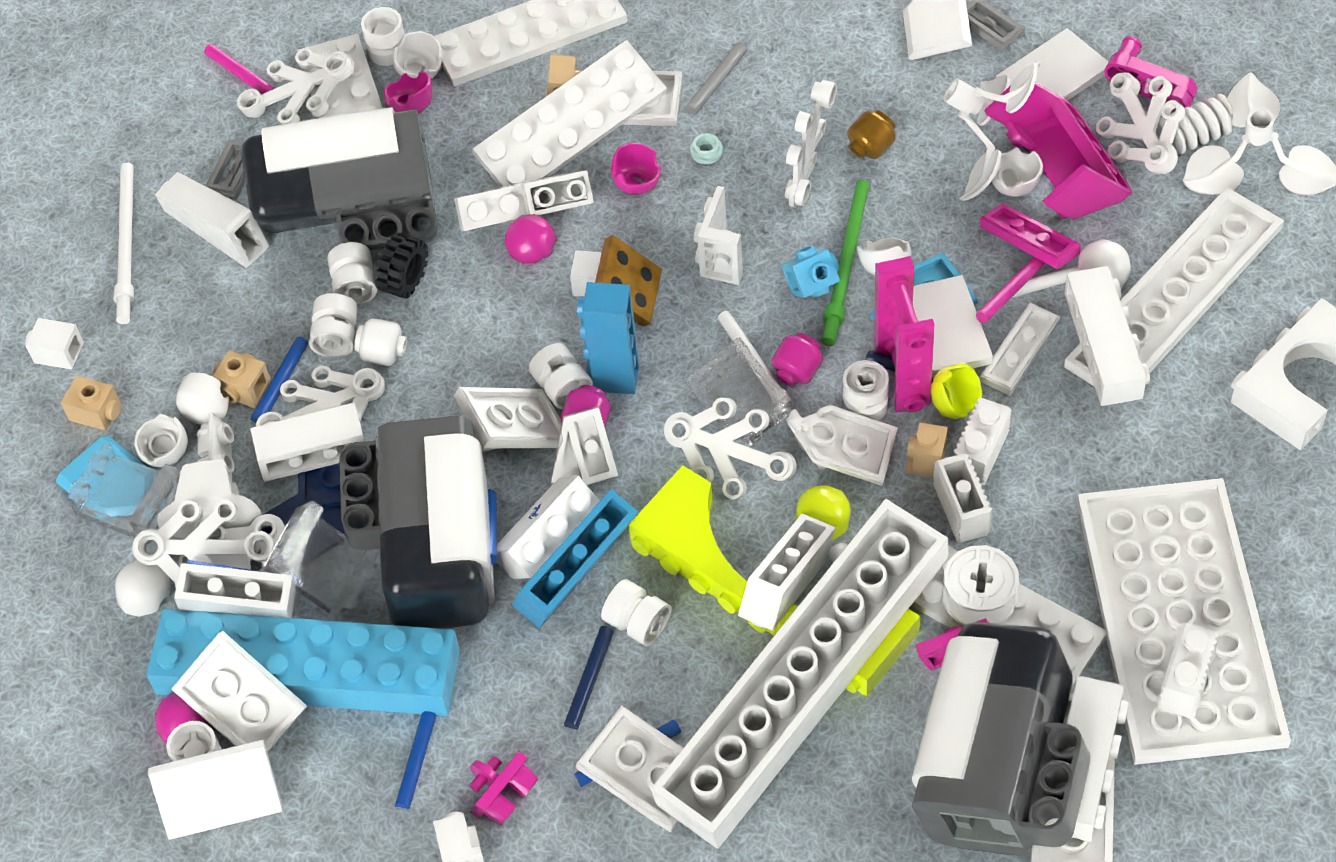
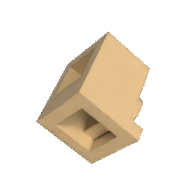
(560, 71)
(926, 449)

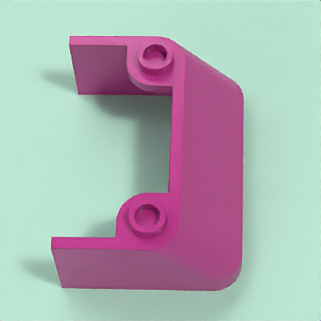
(1069, 150)

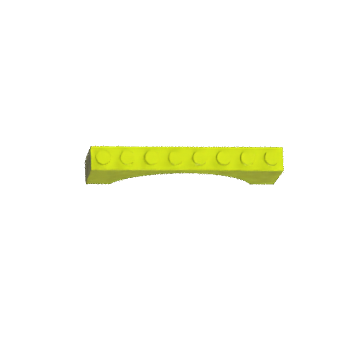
(679, 535)

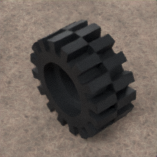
(401, 265)

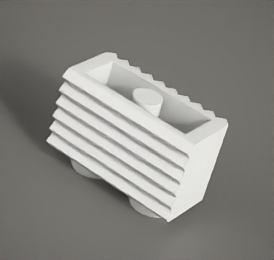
(984, 436)
(962, 497)
(1188, 670)

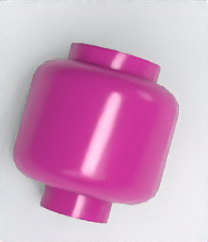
(797, 359)
(585, 398)

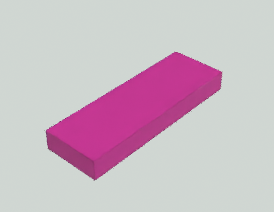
(1030, 236)

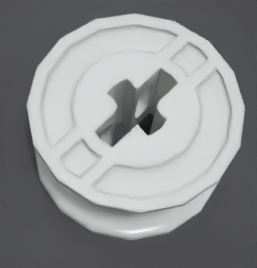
(961, 579)

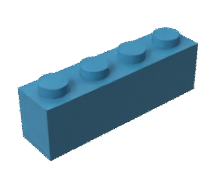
(609, 337)
(574, 558)

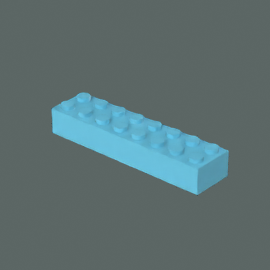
(321, 659)

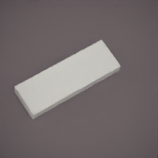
(1020, 349)

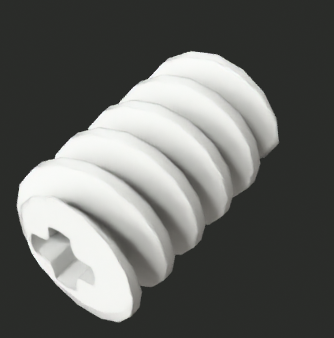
(1201, 122)

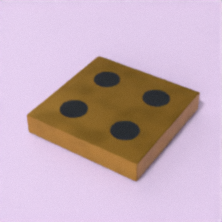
(626, 266)

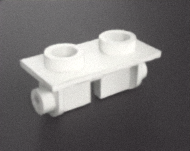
(216, 441)

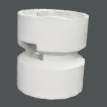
(382, 34)
(352, 272)
(333, 325)
(558, 372)
(866, 389)
(632, 610)
(191, 740)

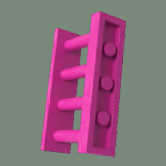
(902, 335)

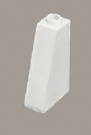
(214, 218)

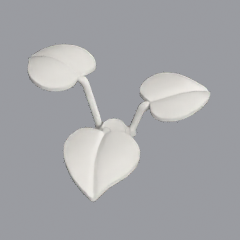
(975, 100)
(1257, 108)

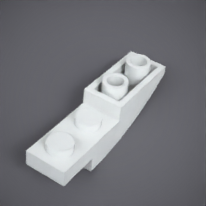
(524, 198)

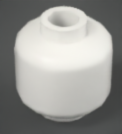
(380, 342)

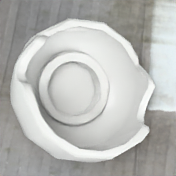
(417, 50)
(1018, 173)
(881, 251)
(1108, 254)
(199, 397)
(161, 436)
(141, 588)

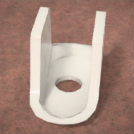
(207, 485)

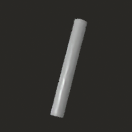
(716, 78)

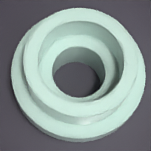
(703, 142)

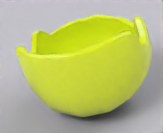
(956, 391)
(826, 505)

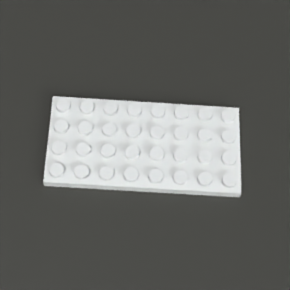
(1170, 561)

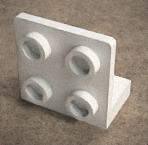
(718, 249)

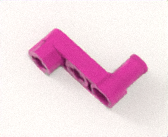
(1125, 60)

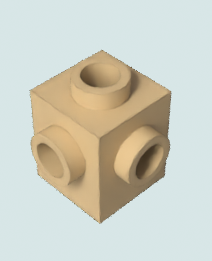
(242, 378)

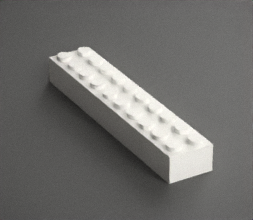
(800, 673)

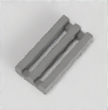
(987, 27)
(219, 169)

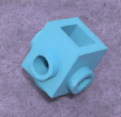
(811, 272)

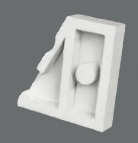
(583, 448)

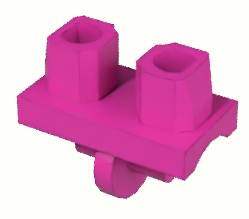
(514, 775)

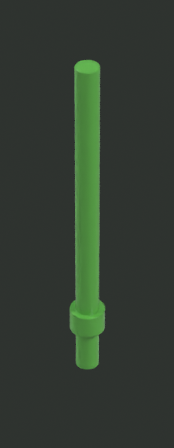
(834, 311)

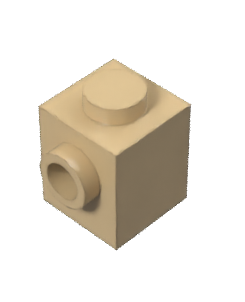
(91, 403)

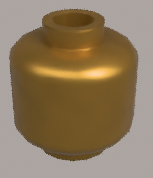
(871, 134)

